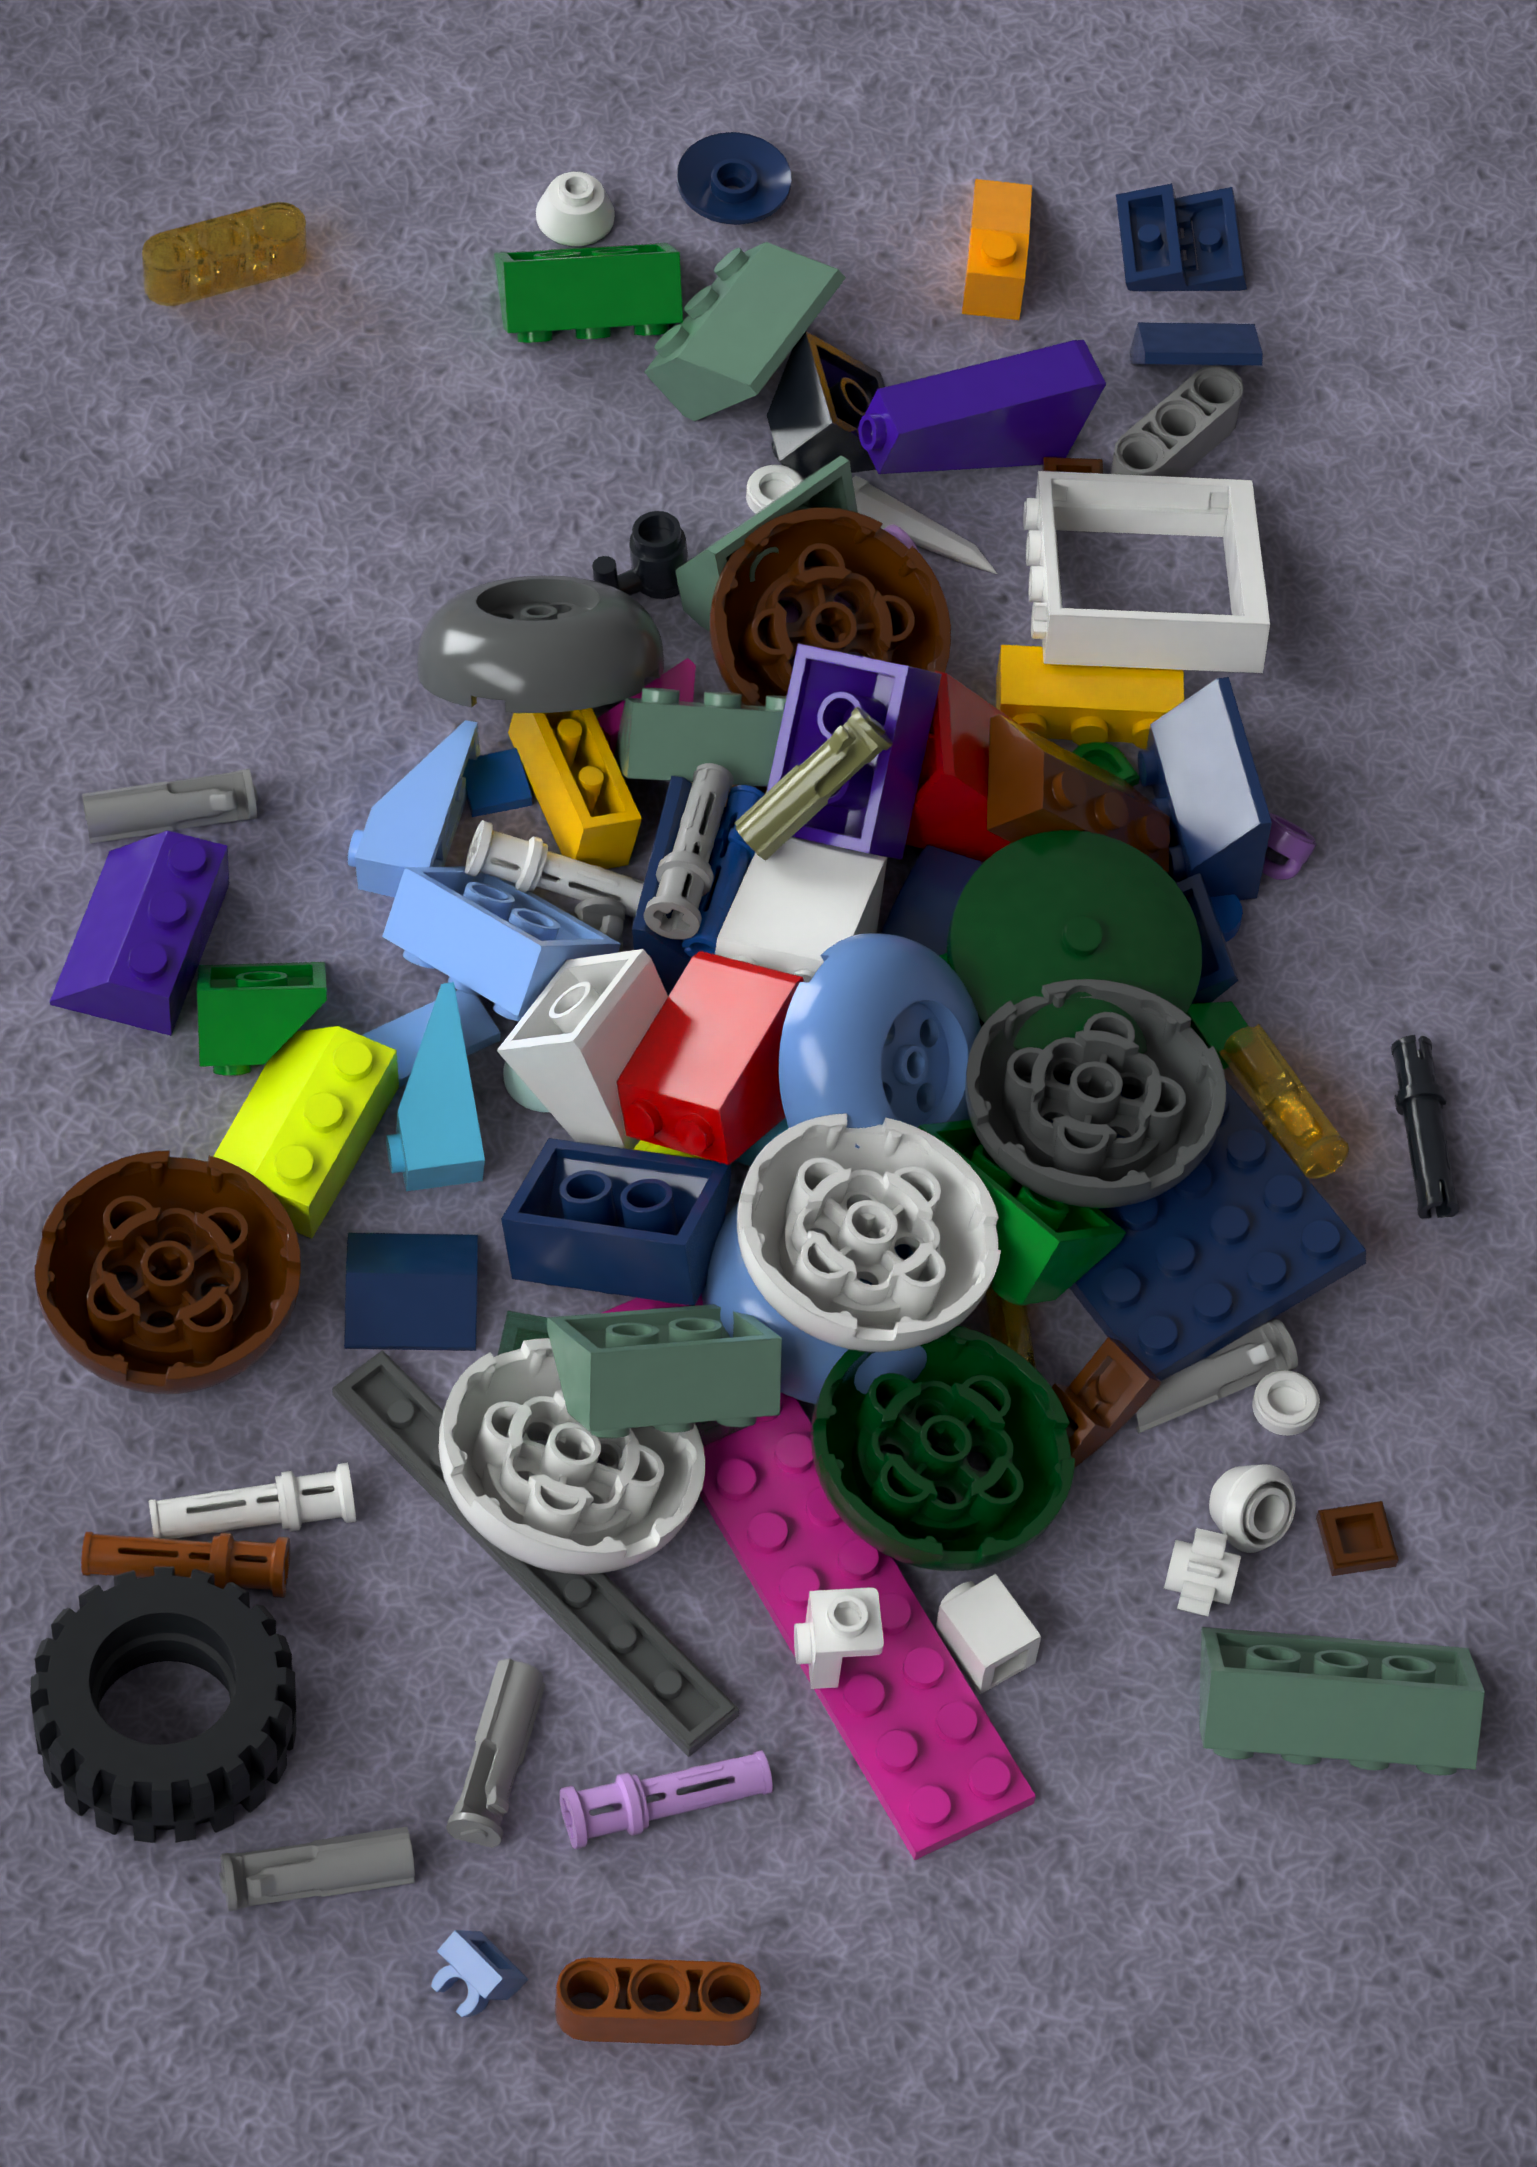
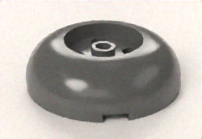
(540, 645)
(1078, 1156)

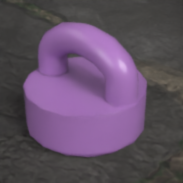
(1291, 842)

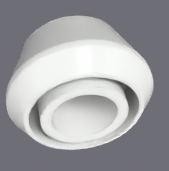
(575, 210)
(1253, 1506)

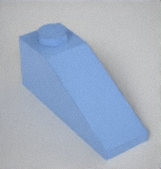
(416, 817)

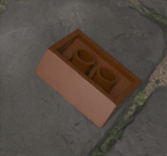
(1048, 788)

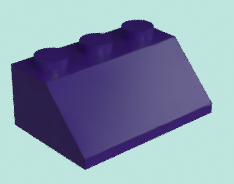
(877, 802)
(145, 931)

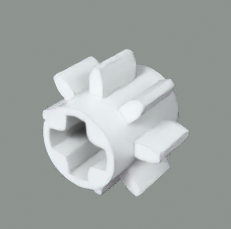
(1202, 1572)

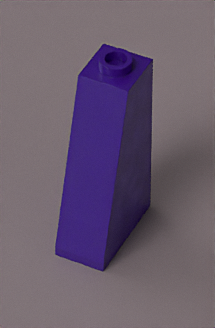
(985, 413)

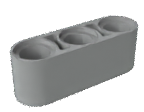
(1182, 426)

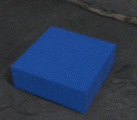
(496, 783)

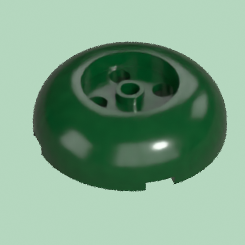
(974, 1400)

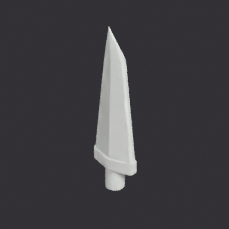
(920, 528)

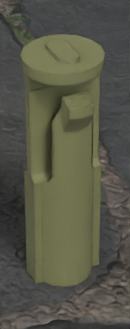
(811, 784)

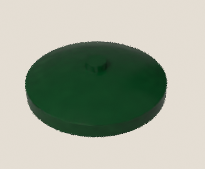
(1072, 911)

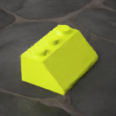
(312, 1118)

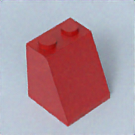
(954, 776)
(710, 1061)

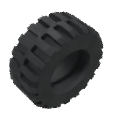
(181, 1781)

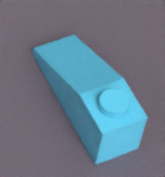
(437, 1118)

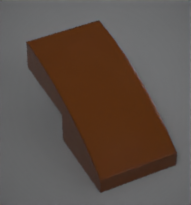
(1104, 1397)

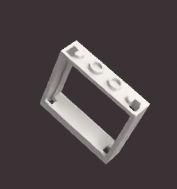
(1148, 507)

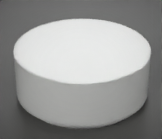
(769, 484)
(1285, 1402)

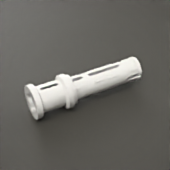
(533, 866)
(287, 1502)

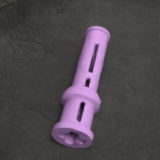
(628, 1795)

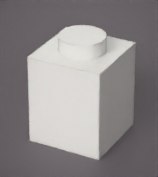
(987, 1632)

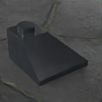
(821, 407)

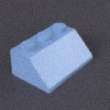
(487, 935)

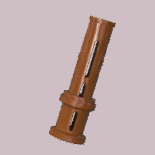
(241, 1562)

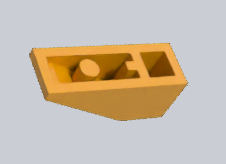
(997, 249)

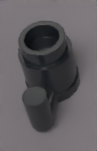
(655, 553)

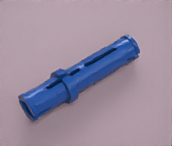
(728, 863)

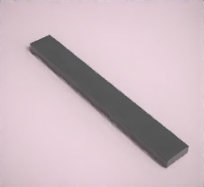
(583, 1605)

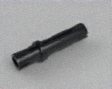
(1421, 1105)

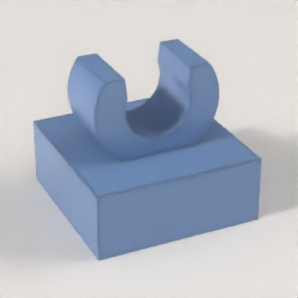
(481, 1966)

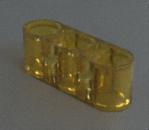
(224, 254)

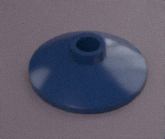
(734, 161)

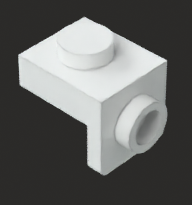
(836, 1627)

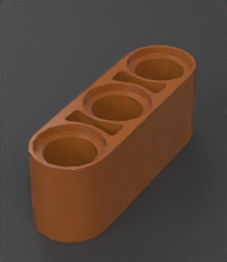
(686, 1983)

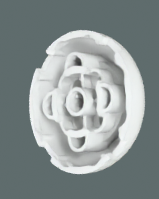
(831, 1213)
(551, 1517)

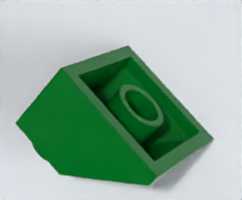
(253, 1010)

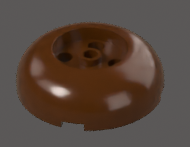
(823, 555)
(137, 1221)

